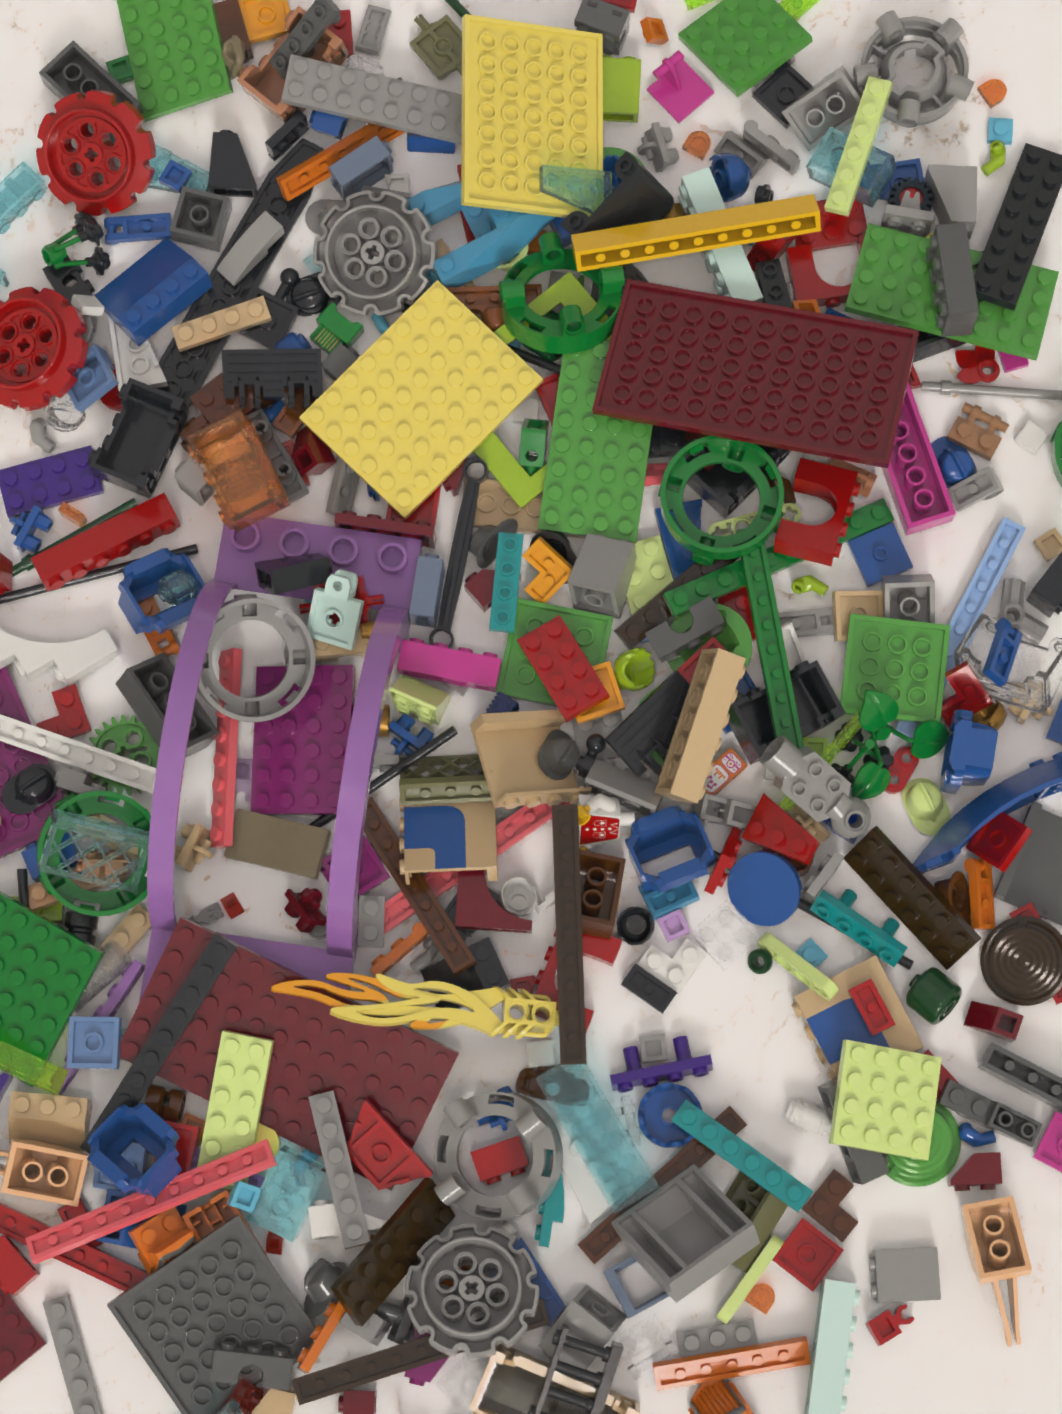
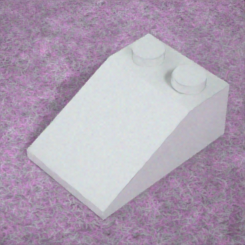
(325, 1222)

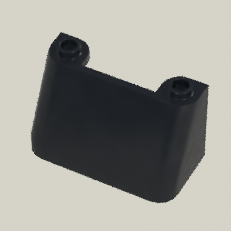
(633, 201)

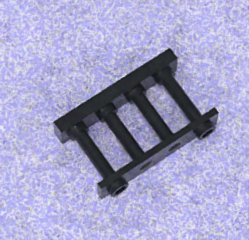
(601, 1380)

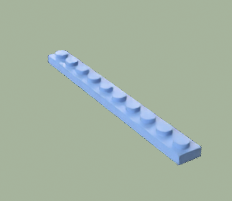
(977, 594)

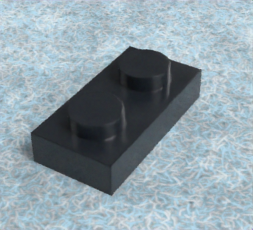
(648, 988)

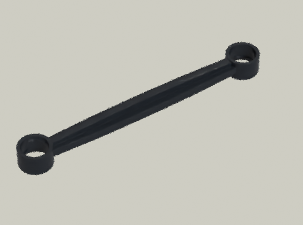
(459, 552)

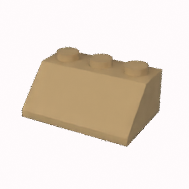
(49, 1118)

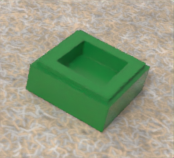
(120, 69)

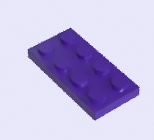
(49, 482)

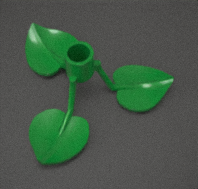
(875, 714)

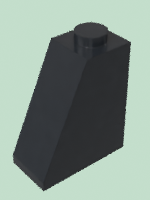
(229, 167)
(293, 572)

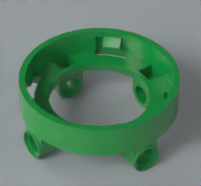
(573, 330)
(735, 457)
(62, 888)

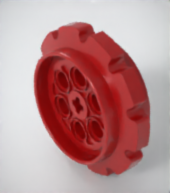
(132, 147)
(31, 347)

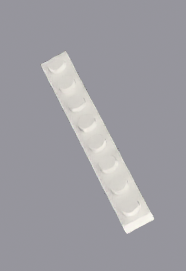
(77, 754)

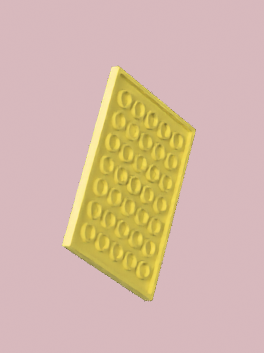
(527, 104)
(421, 399)

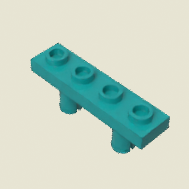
(506, 582)
(868, 935)

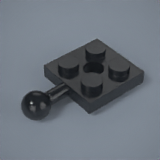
(282, 311)

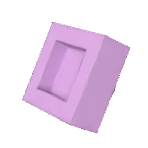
(673, 925)

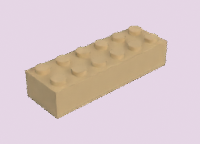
(700, 726)

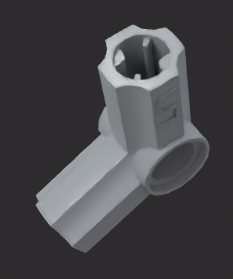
(1013, 602)

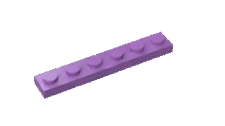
(117, 995)

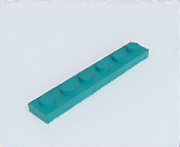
(742, 1156)

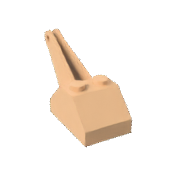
(43, 1171)
(997, 1252)

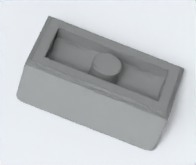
(736, 145)

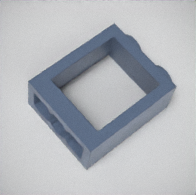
(361, 167)
(427, 590)
(621, 1294)

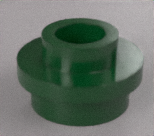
(753, 962)

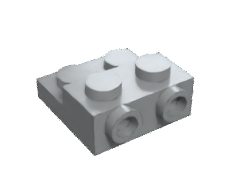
(76, 781)

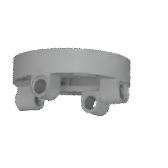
(298, 656)
(531, 1122)

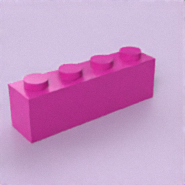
(449, 665)

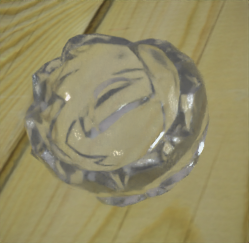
(63, 415)

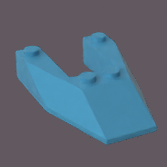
(496, 232)

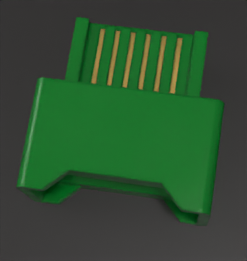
(335, 329)

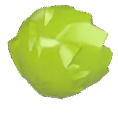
(634, 669)

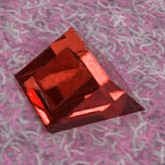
(232, 905)
(274, 1243)

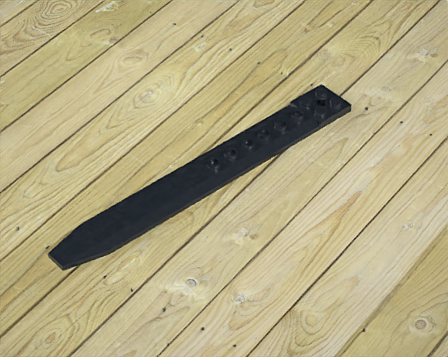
(189, 368)

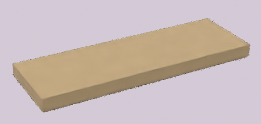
(497, 505)

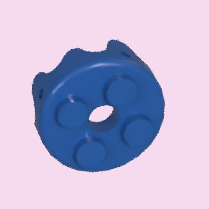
(650, 1112)

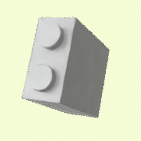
(905, 1275)

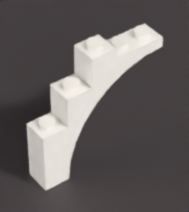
(70, 659)

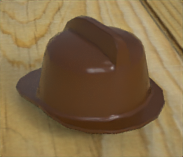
(956, 892)

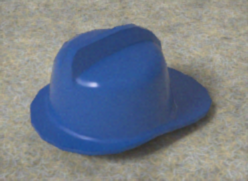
(953, 461)

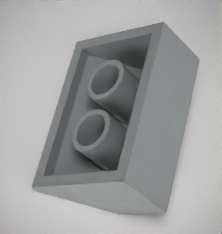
(631, 790)

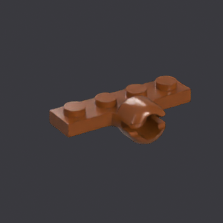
(487, 301)

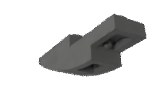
(989, 1113)

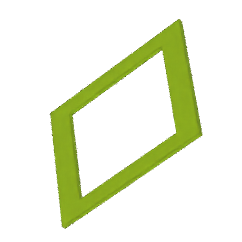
(492, 451)

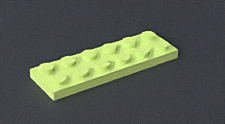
(235, 1096)

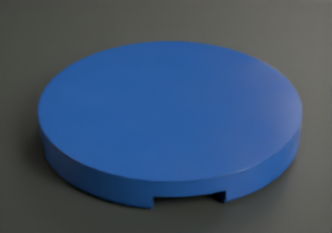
(764, 888)

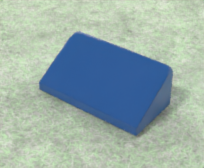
(425, 144)

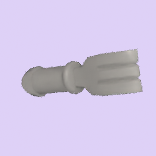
(208, 914)

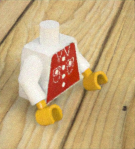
(600, 820)

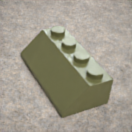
(760, 1208)

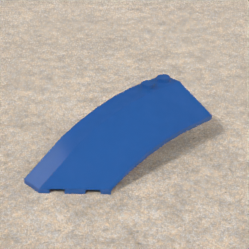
(1007, 796)

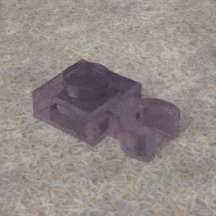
(243, 777)

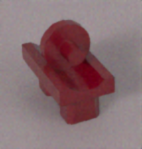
(306, 905)

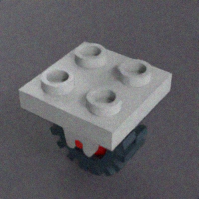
(909, 208)

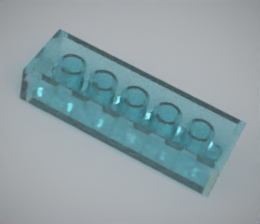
(597, 1135)

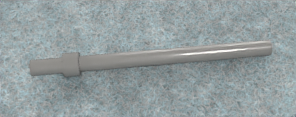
(946, 387)

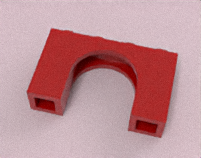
(806, 282)
(821, 541)
(594, 947)

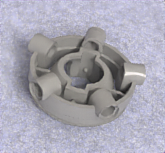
(941, 41)

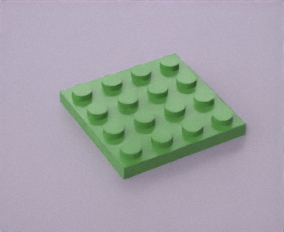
(744, 41)
(899, 660)
(517, 675)

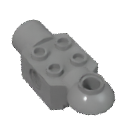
(815, 787)

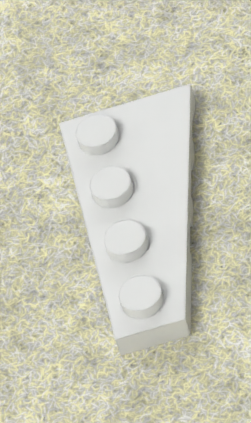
(134, 361)
(580, 1179)

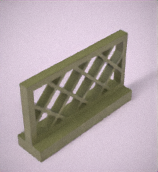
(441, 787)

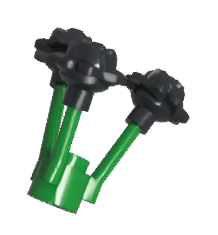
(87, 229)

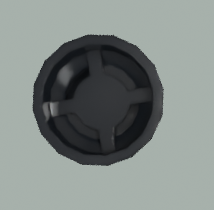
(82, 926)

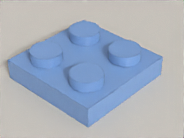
(94, 1042)

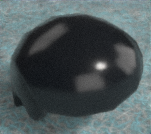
(635, 925)

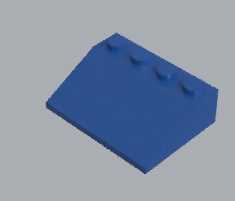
(154, 290)

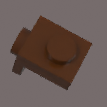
(191, 427)

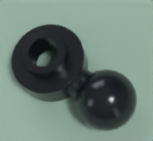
(595, 744)

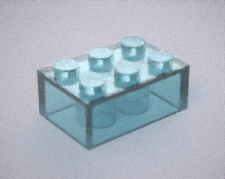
(826, 159)
(288, 1193)

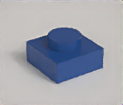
(175, 176)

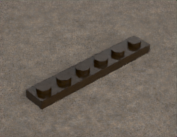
(656, 610)

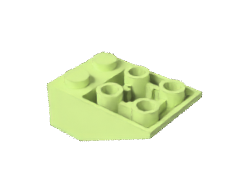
(419, 699)

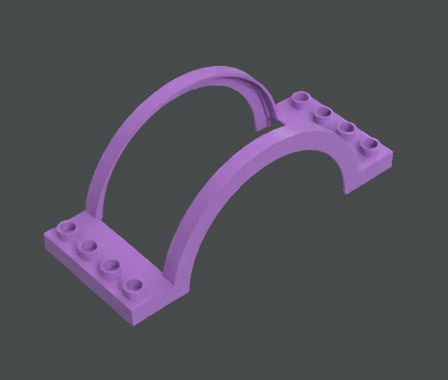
(387, 569)

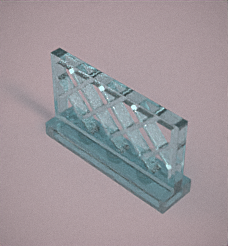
(96, 829)

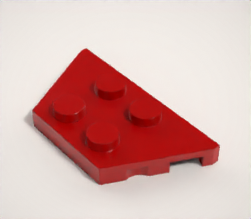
(382, 1151)

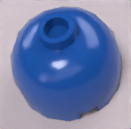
(730, 175)

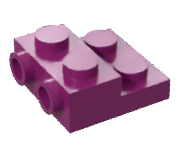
(371, 869)

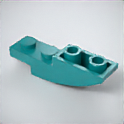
(551, 1209)

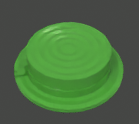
(734, 639)
(942, 1156)

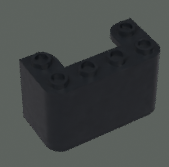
(140, 438)
(728, 489)
(815, 706)

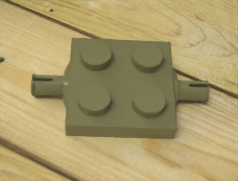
(439, 46)

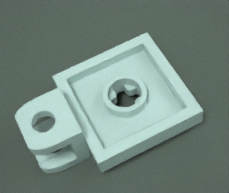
(337, 599)

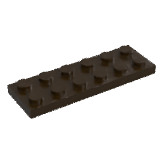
(911, 897)
(391, 1252)

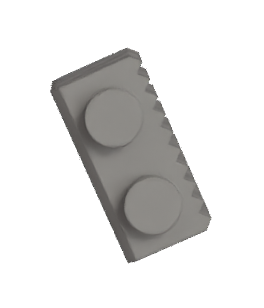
(192, 481)

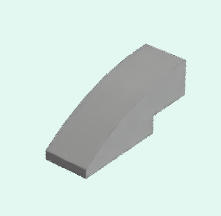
(250, 248)
(724, 811)

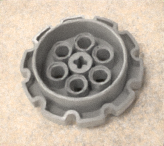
(360, 291)
(503, 1320)

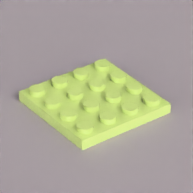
(885, 1100)

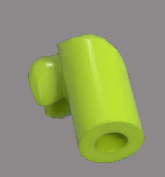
(997, 158)
(809, 583)

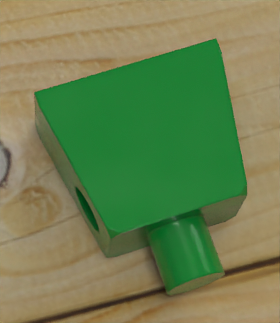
(533, 437)

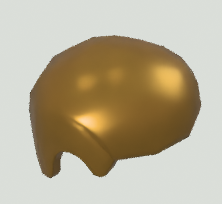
(992, 716)

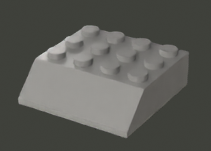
(686, 1232)

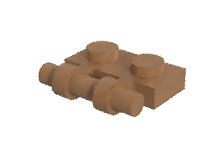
(975, 438)

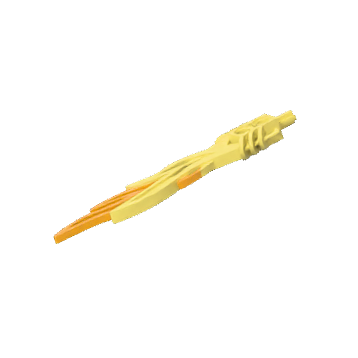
(414, 996)

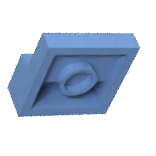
(93, 379)

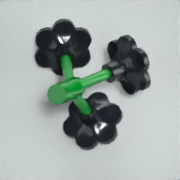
(864, 748)

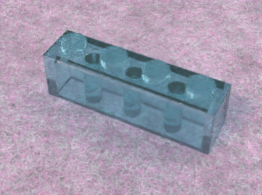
(18, 193)

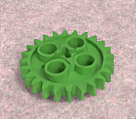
(119, 734)

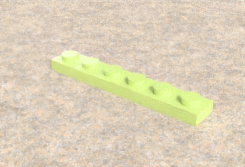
(858, 146)

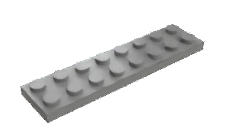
(373, 99)

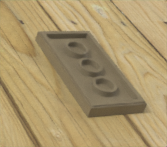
(278, 844)

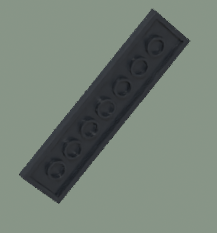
(1019, 227)

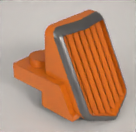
(161, 1239)
(718, 1398)

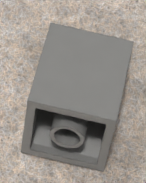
(954, 194)
(602, 575)
(588, 1319)

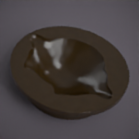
(1023, 961)

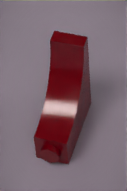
(480, 911)

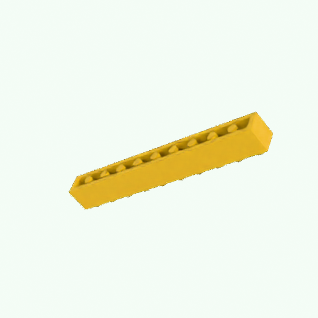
(696, 232)

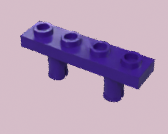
(650, 1076)

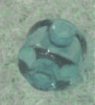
(176, 587)

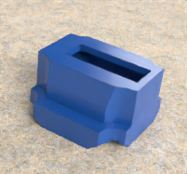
(142, 582)
(967, 753)
(663, 834)
(151, 1133)

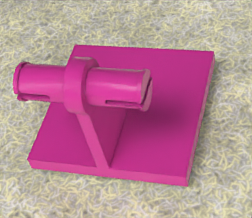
(678, 87)

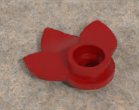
(973, 364)

